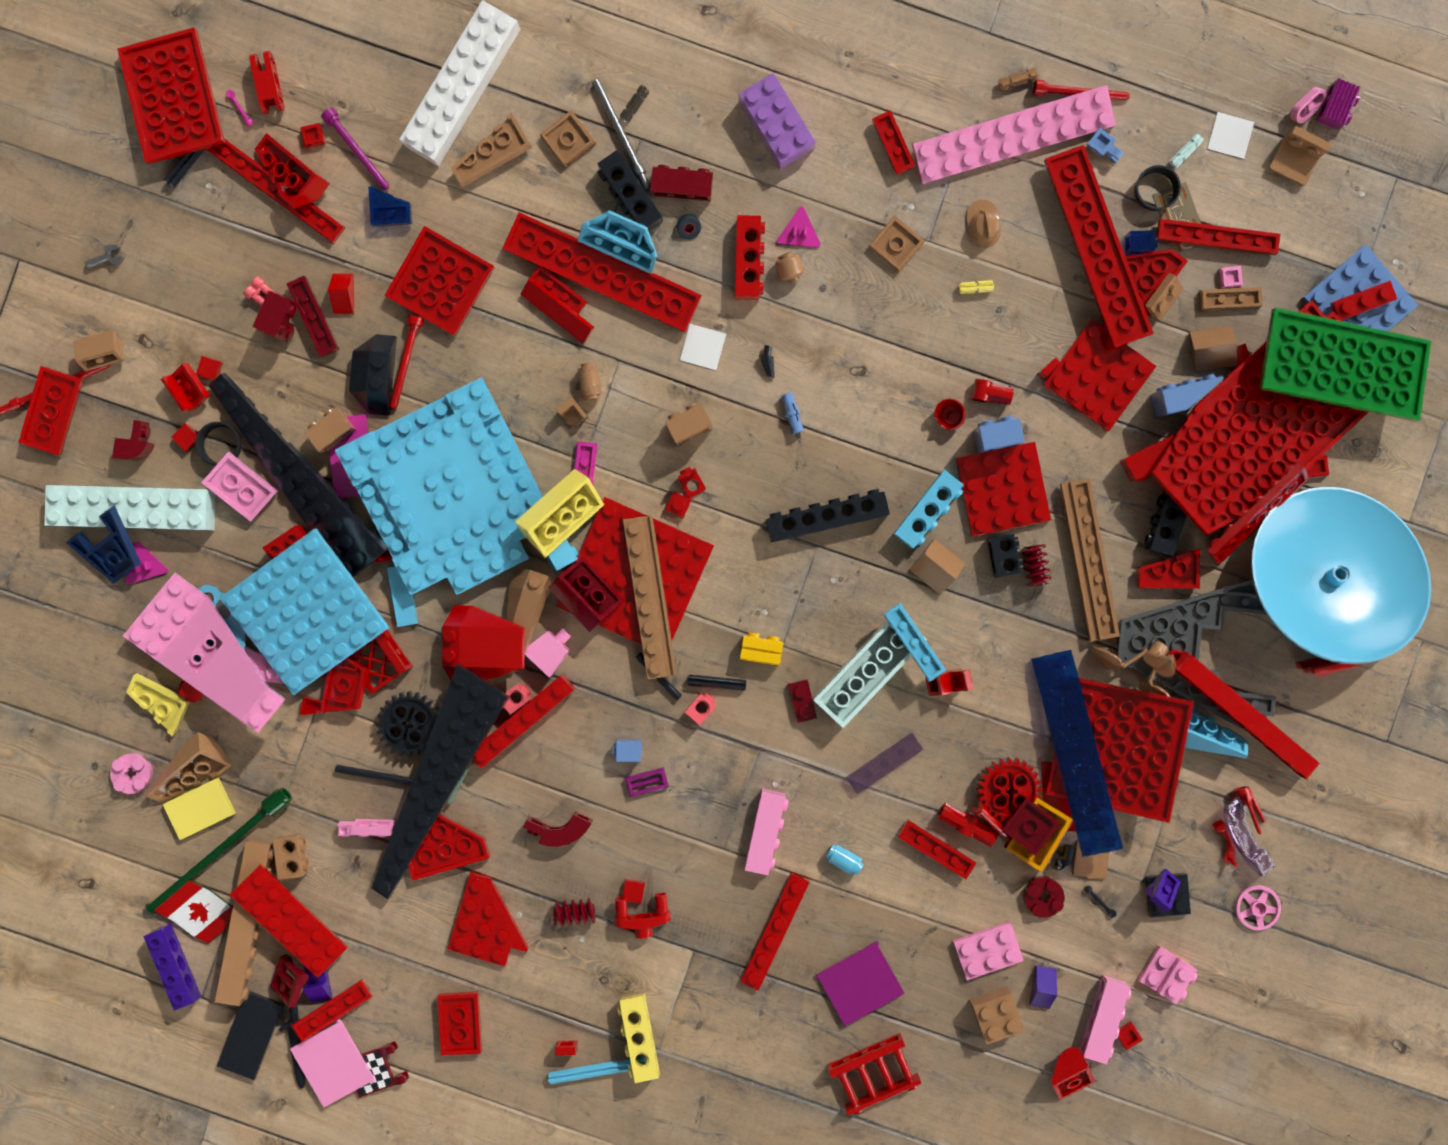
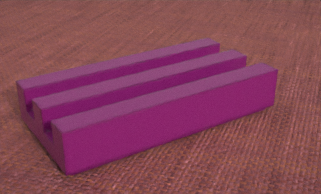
(648, 773)

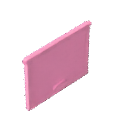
(332, 1063)

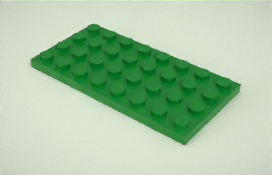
(1345, 364)

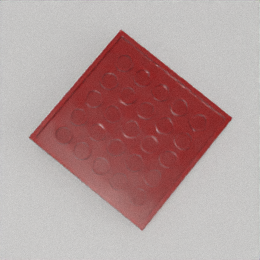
(680, 558)
(1139, 747)

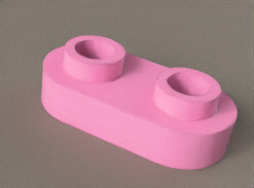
(1308, 105)

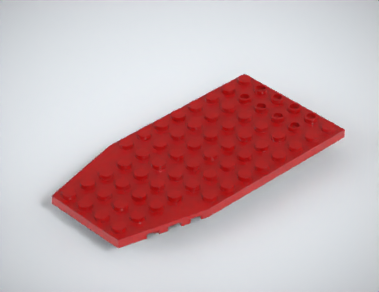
(1245, 441)

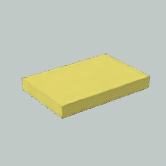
(199, 808)

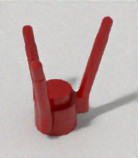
(1246, 797)

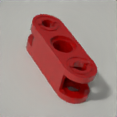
(266, 82)

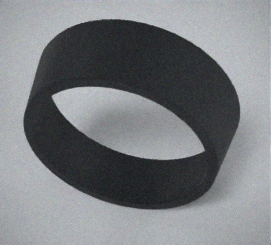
(1171, 175)
(200, 439)

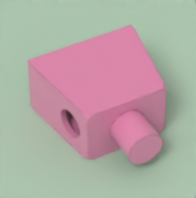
(549, 651)

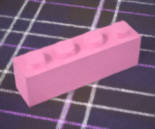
(765, 832)
(1105, 1019)

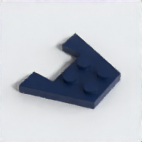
(114, 554)

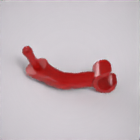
(1229, 855)

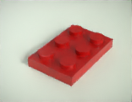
(459, 1023)

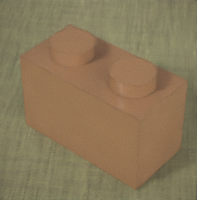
(98, 350)
(329, 430)

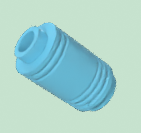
(844, 859)

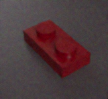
(802, 701)

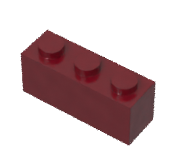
(681, 183)

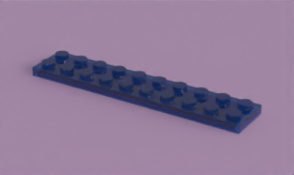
(1077, 753)

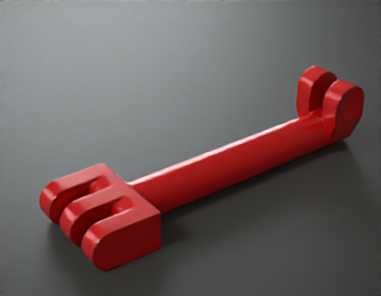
(982, 811)

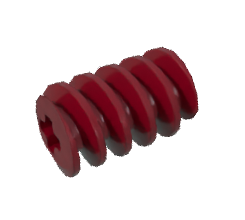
(1036, 565)
(574, 912)

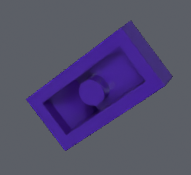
(1163, 890)
(317, 988)

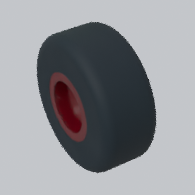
(685, 220)

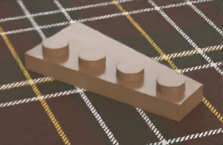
(498, 148)

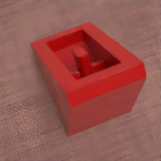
(342, 293)

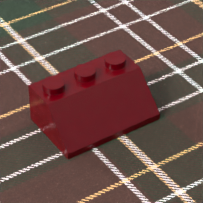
(585, 594)

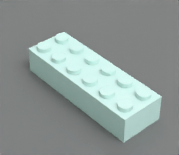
(863, 675)

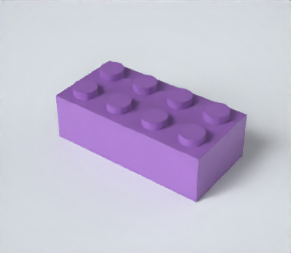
(776, 121)

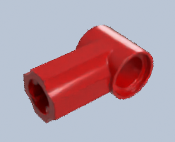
(987, 392)

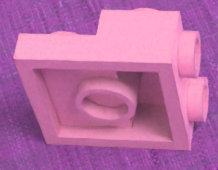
(1168, 975)

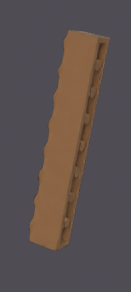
(242, 932)

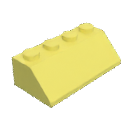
(560, 512)

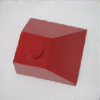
(1071, 1073)

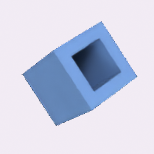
(628, 750)

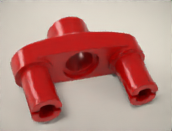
(642, 922)

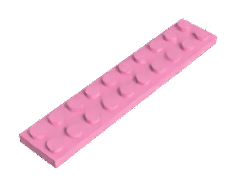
(1014, 134)

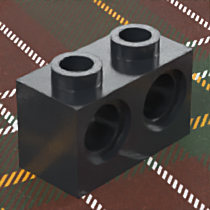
(999, 556)

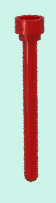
(1042, 88)
(414, 324)

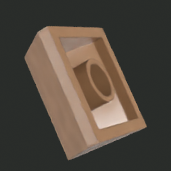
(1213, 349)
(937, 567)

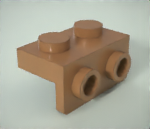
(1164, 297)

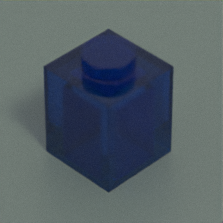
(1140, 242)

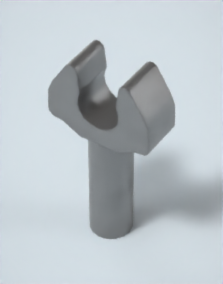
(106, 257)

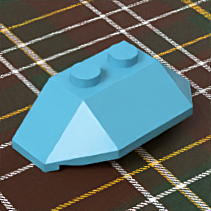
(620, 239)

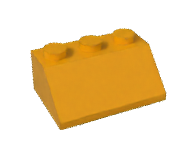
(1045, 854)

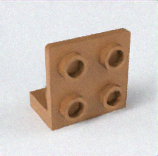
(1298, 155)

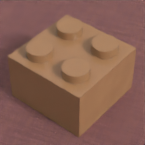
(688, 424)
(997, 1015)

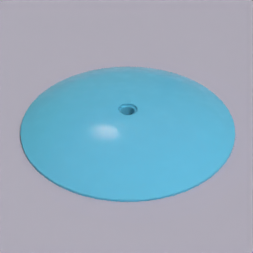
(1379, 566)

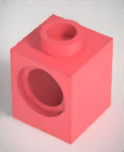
(524, 691)
(698, 716)

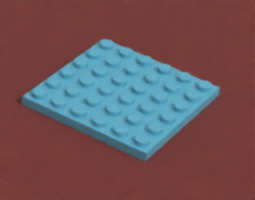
(304, 612)

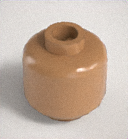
(789, 267)

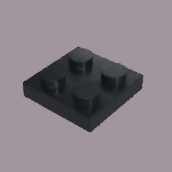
(1181, 903)

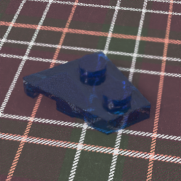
(387, 209)

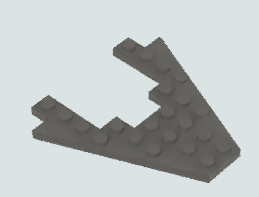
(1180, 628)

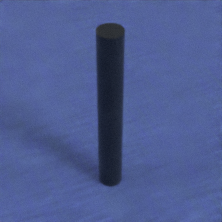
(663, 681)

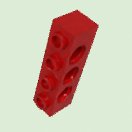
(749, 225)

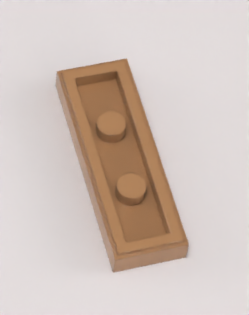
(1230, 299)

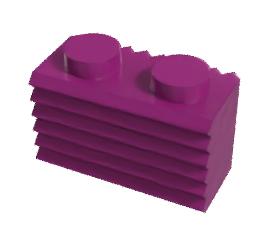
(1338, 104)

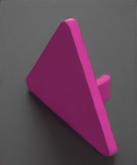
(799, 231)
(149, 566)

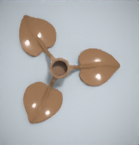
(1154, 657)

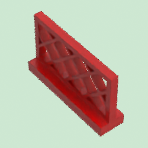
(392, 652)

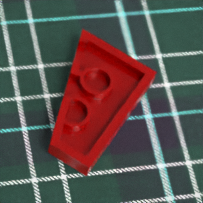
(1173, 572)

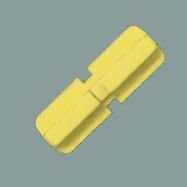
(972, 287)

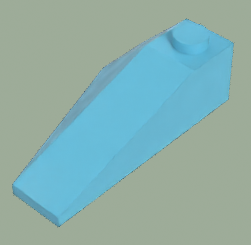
(1211, 737)

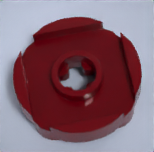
(1053, 903)

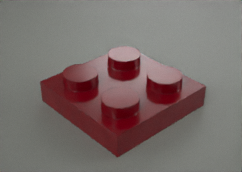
(1031, 826)

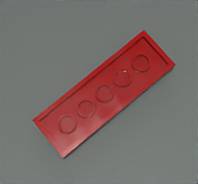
(1252, 519)
(288, 920)

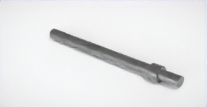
(638, 169)

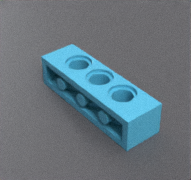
(953, 489)

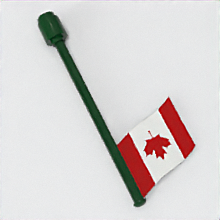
(198, 907)

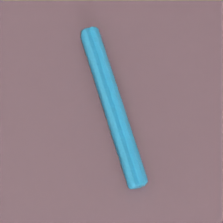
(591, 1071)

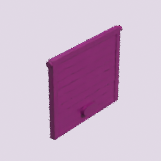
(860, 983)

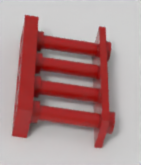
(876, 1054)

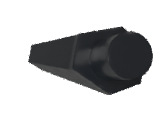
(768, 361)

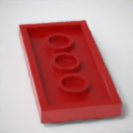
(50, 410)

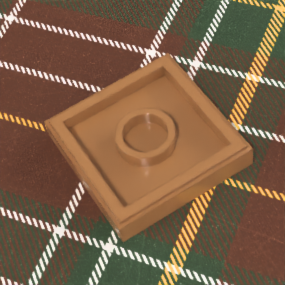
(568, 139)
(896, 244)

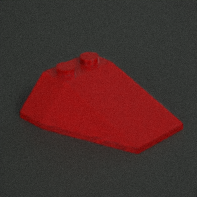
(481, 643)

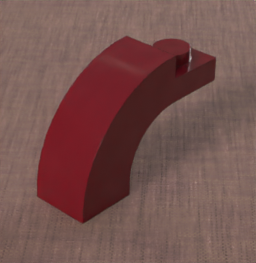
(559, 835)

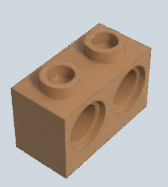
(284, 856)

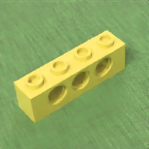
(638, 1005)

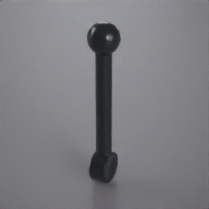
(1111, 912)

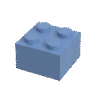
(998, 435)

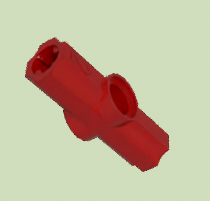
(967, 824)

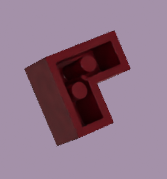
(275, 316)

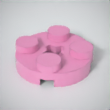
(120, 777)

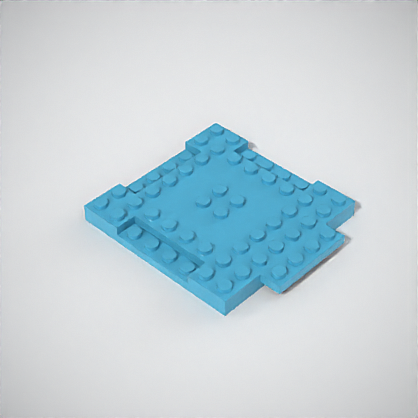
(445, 489)

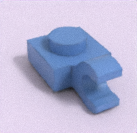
(1102, 144)

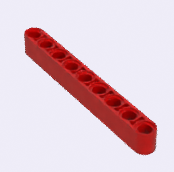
(1245, 715)

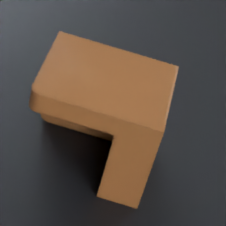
(571, 412)

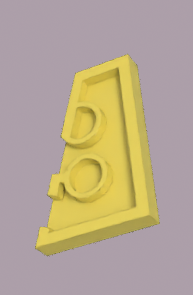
(161, 702)

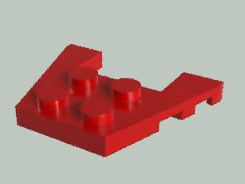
(342, 689)

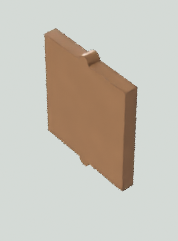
(1090, 866)

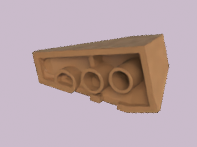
(527, 599)
(193, 763)

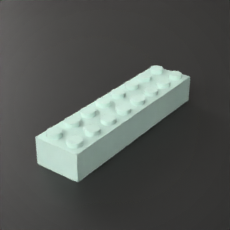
(136, 507)

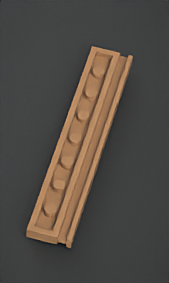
(1089, 560)
(649, 597)

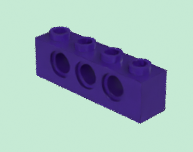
(172, 966)

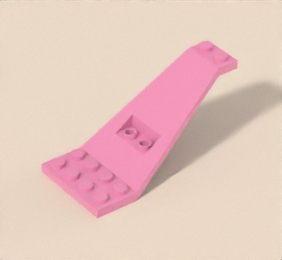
(178, 628)

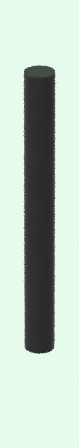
(373, 775)

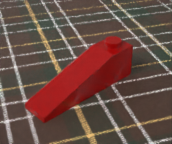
(293, 178)

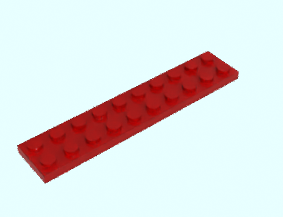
(1098, 246)
(601, 272)

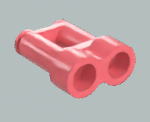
(255, 289)

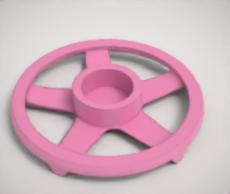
(1257, 907)

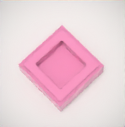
(1230, 277)

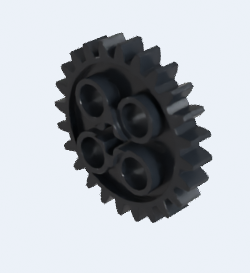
(392, 718)

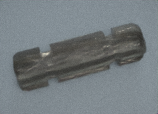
(634, 103)

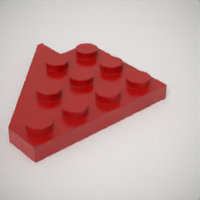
(1151, 270)
(447, 848)
(485, 924)

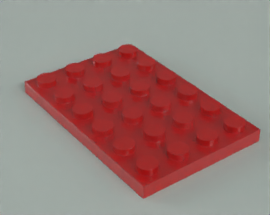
(171, 96)

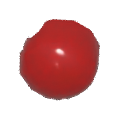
(950, 414)

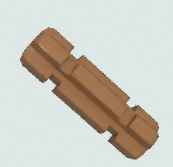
(1018, 79)

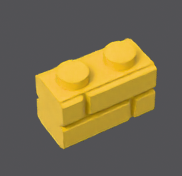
(761, 649)

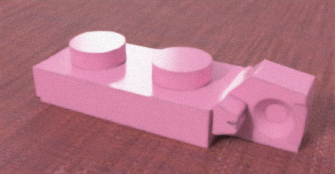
(366, 827)

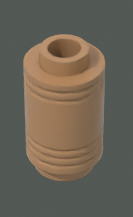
(589, 381)

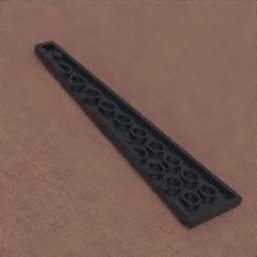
(301, 482)
(457, 734)

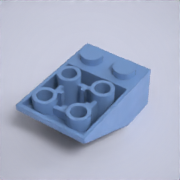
(1173, 399)

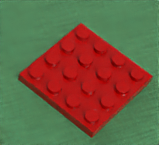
(439, 281)
(1099, 378)
(1003, 489)

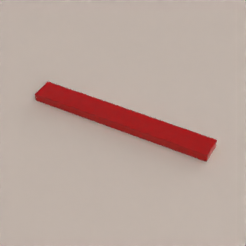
(261, 179)

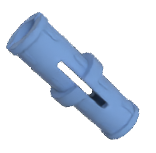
(792, 413)

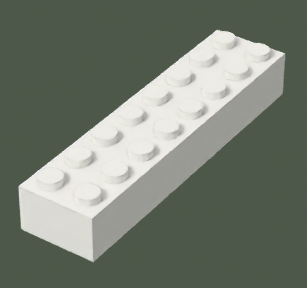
(460, 83)

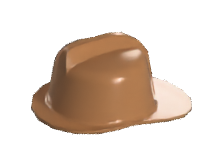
(983, 223)

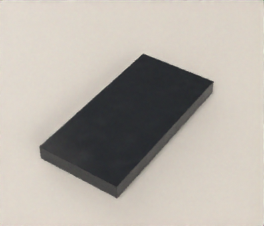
(250, 1035)

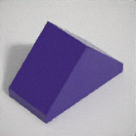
(1044, 987)

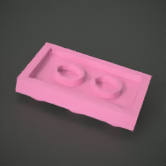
(239, 486)
(988, 950)

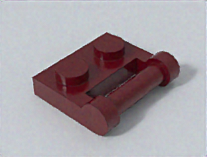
(283, 984)

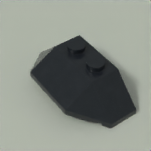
(373, 373)

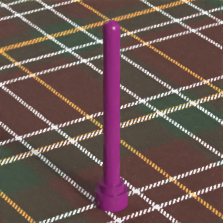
(332, 118)

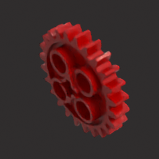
(990, 791)

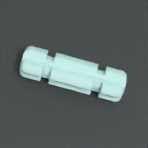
(1186, 151)

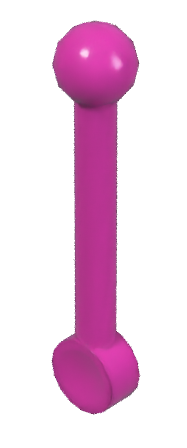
(231, 95)

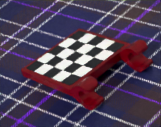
(380, 1068)

